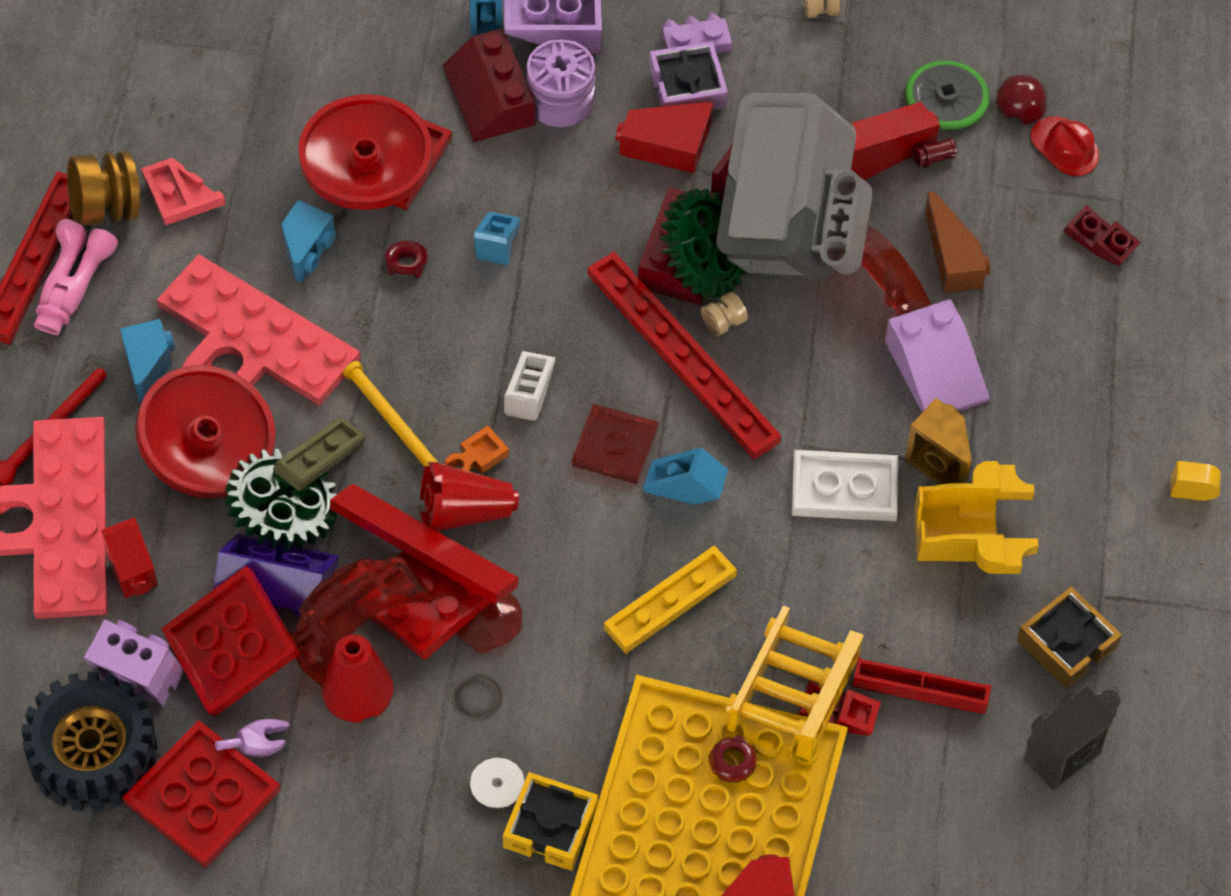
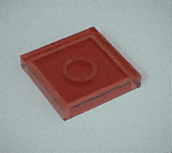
(615, 444)

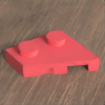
(179, 192)

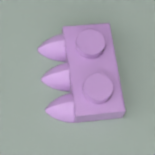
(697, 32)

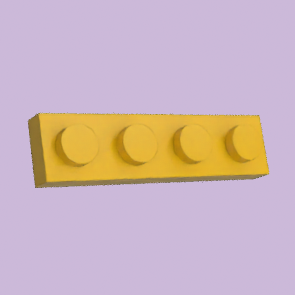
(670, 599)

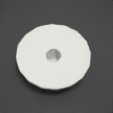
(497, 782)

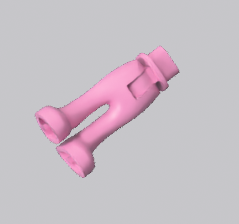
(63, 293)

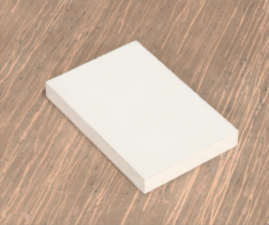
(845, 485)

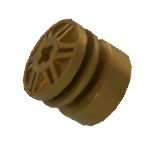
(110, 187)

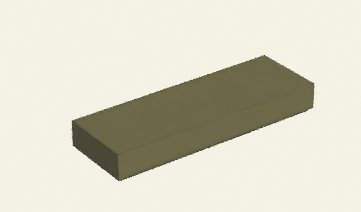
(319, 453)

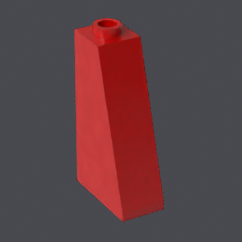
(891, 138)

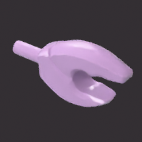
(252, 738)

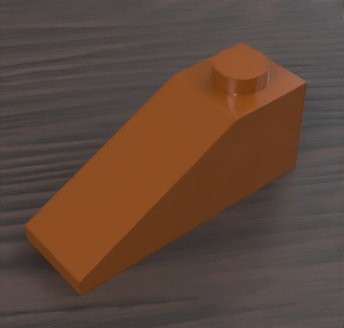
(955, 248)

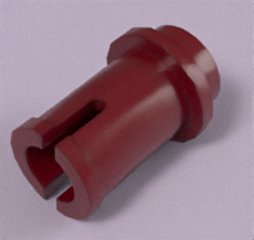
(935, 152)

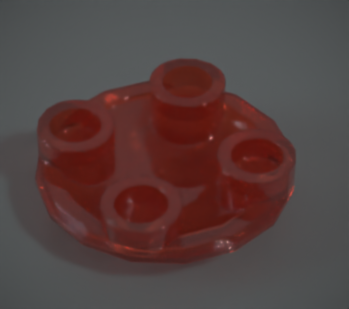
(493, 625)

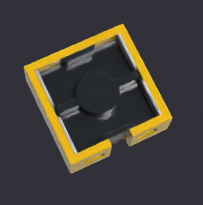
(550, 821)

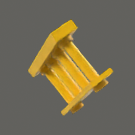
(818, 706)

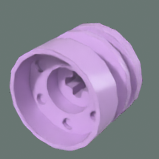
(561, 82)

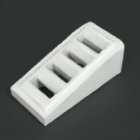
(526, 404)

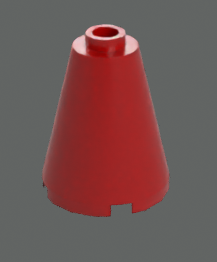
(463, 497)
(356, 681)

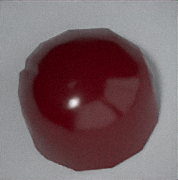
(1022, 98)

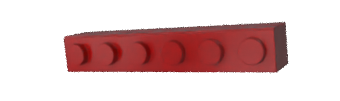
(921, 686)

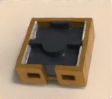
(1068, 637)

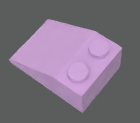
(554, 20)
(936, 357)

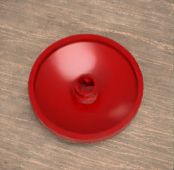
(365, 152)
(200, 426)

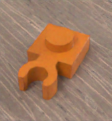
(479, 451)

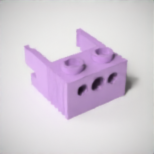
(149, 669)

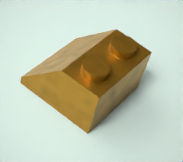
(940, 444)

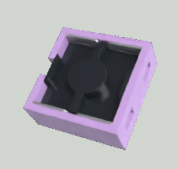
(688, 75)

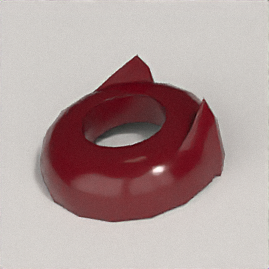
(406, 249)
(732, 773)

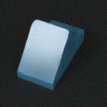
(495, 237)

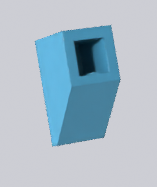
(306, 236)

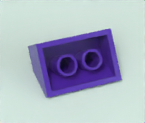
(283, 574)

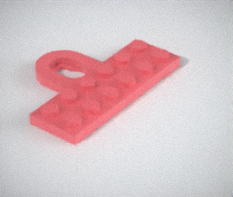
(257, 330)
(67, 518)

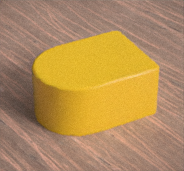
(1195, 481)

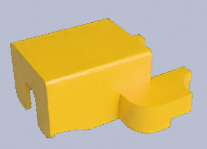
(960, 520)

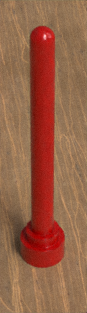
(9, 467)

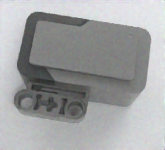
(789, 190)

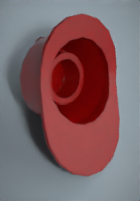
(1066, 145)

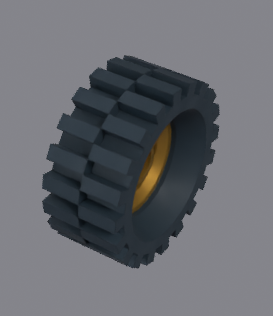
(57, 757)

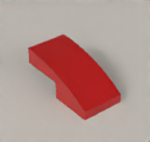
(851, 711)

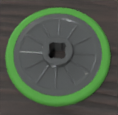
(966, 90)

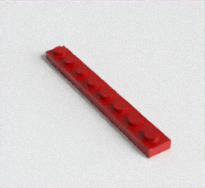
(684, 355)

